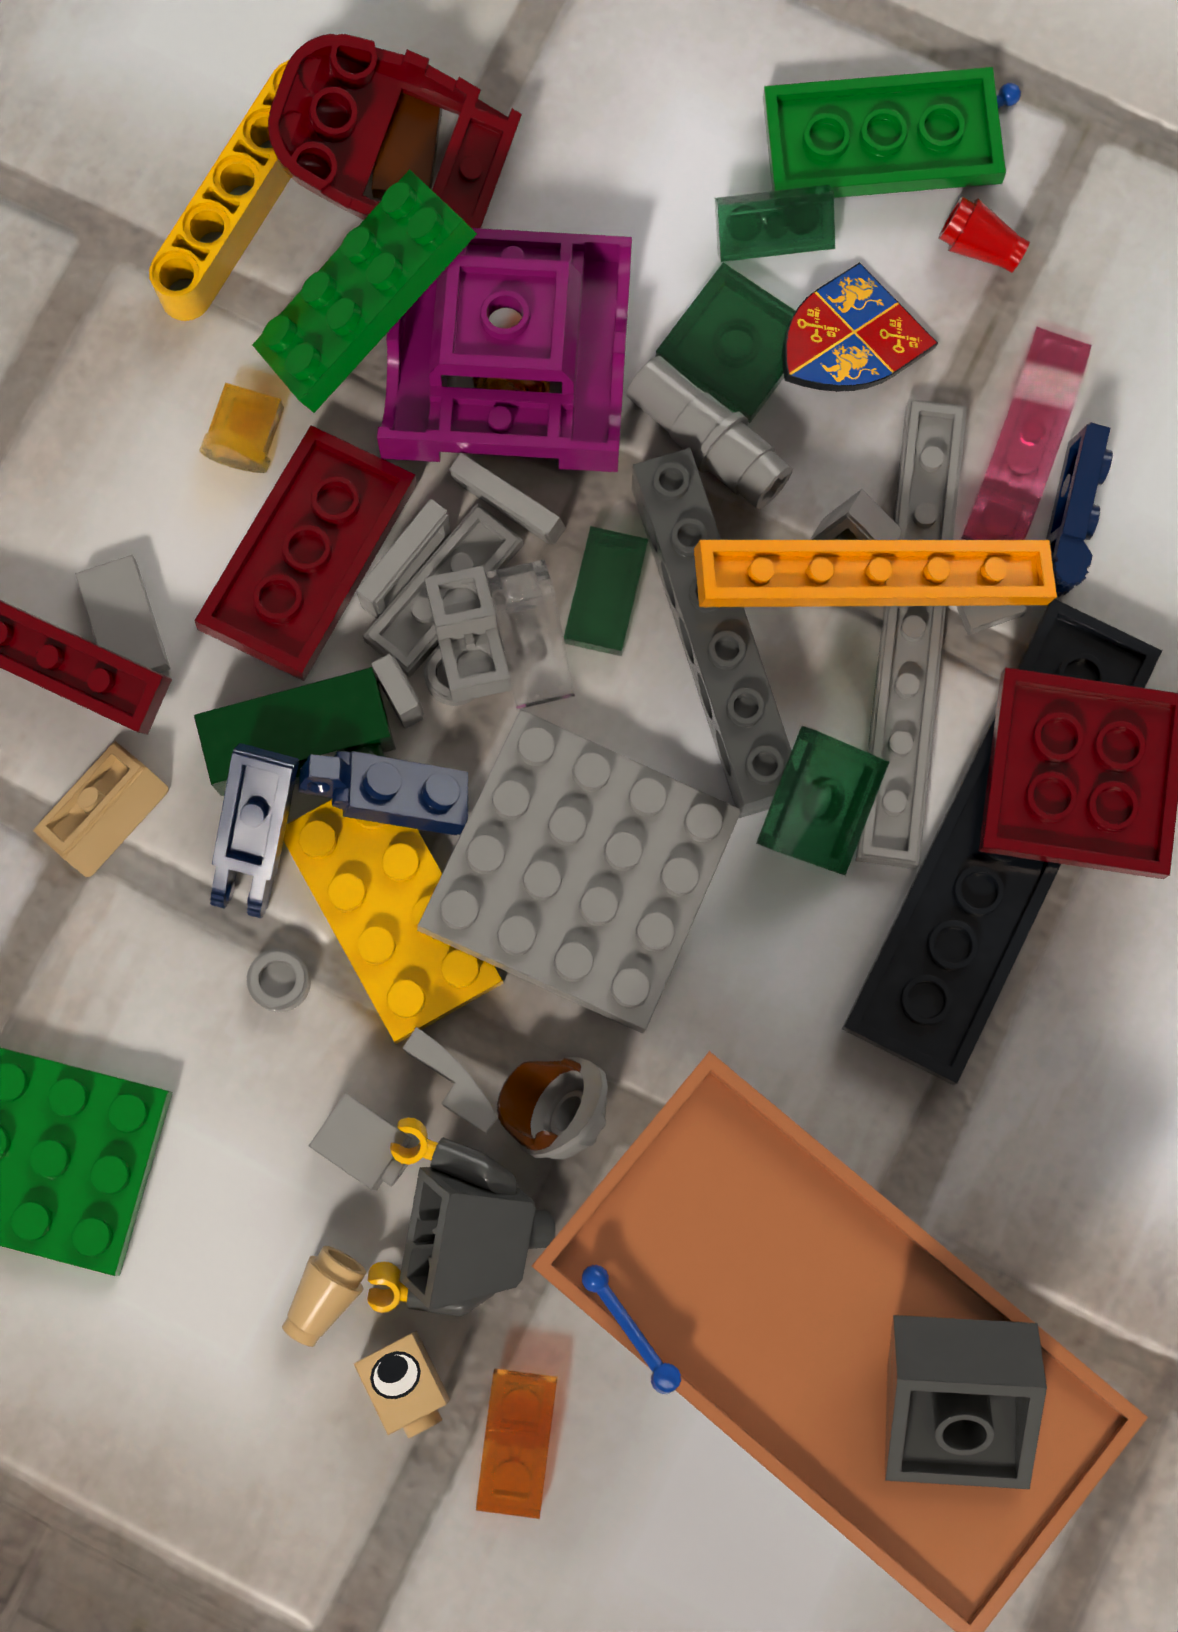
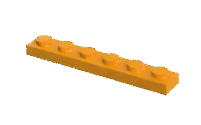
(873, 573)

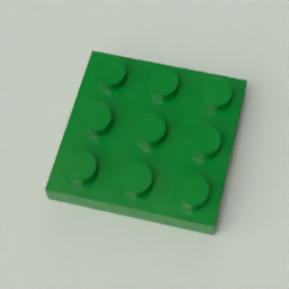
(73, 1159)

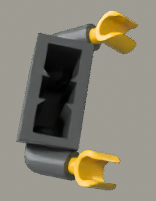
(463, 1232)

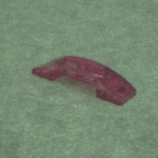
(1028, 438)

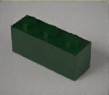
(297, 722)

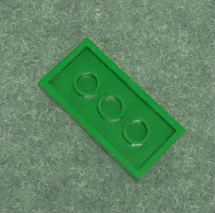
(886, 133)
(362, 290)

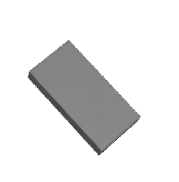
(507, 499)
(404, 558)
(122, 612)

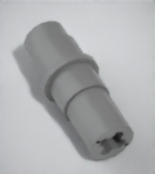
(716, 436)

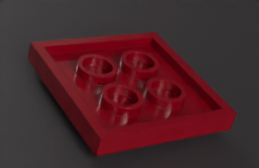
(1083, 774)

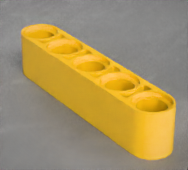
(219, 211)

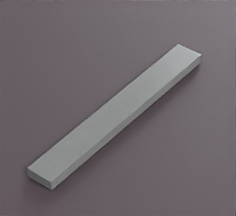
(912, 639)

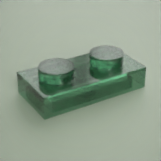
(775, 223)

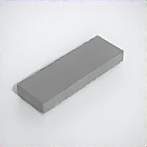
(407, 623)

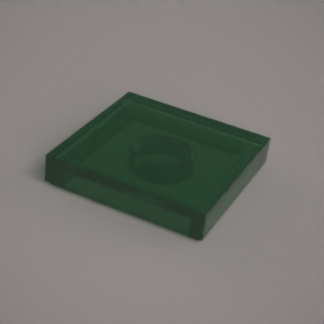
(731, 342)
(822, 801)

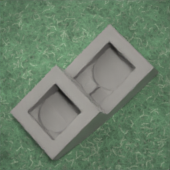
(467, 634)

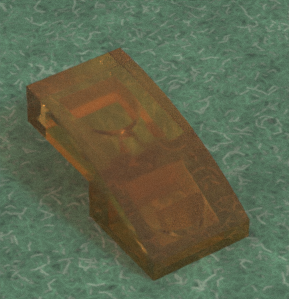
(516, 1443)

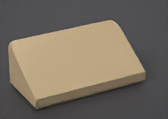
(101, 810)

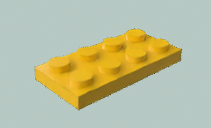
(373, 893)

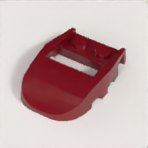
(338, 109)

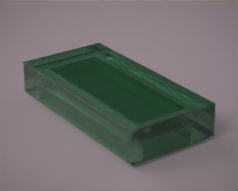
(605, 591)

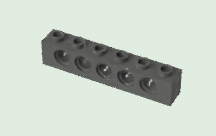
(714, 638)

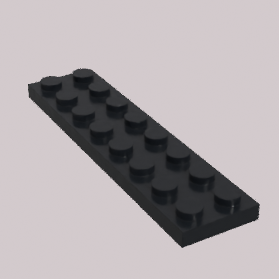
(971, 906)

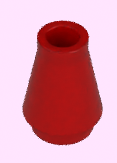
(982, 235)

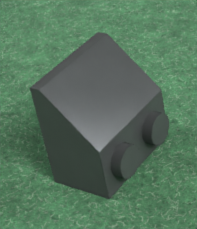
(963, 1401)

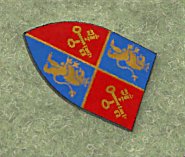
(851, 336)

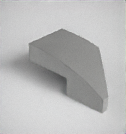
(465, 1095)

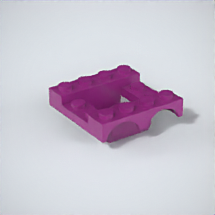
(569, 332)

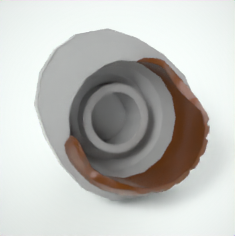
(554, 1106)

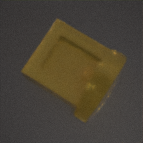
(242, 429)

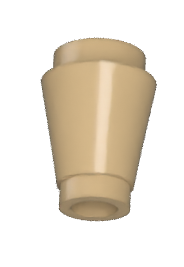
(323, 1294)

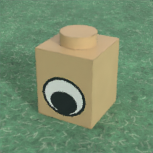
(403, 1386)

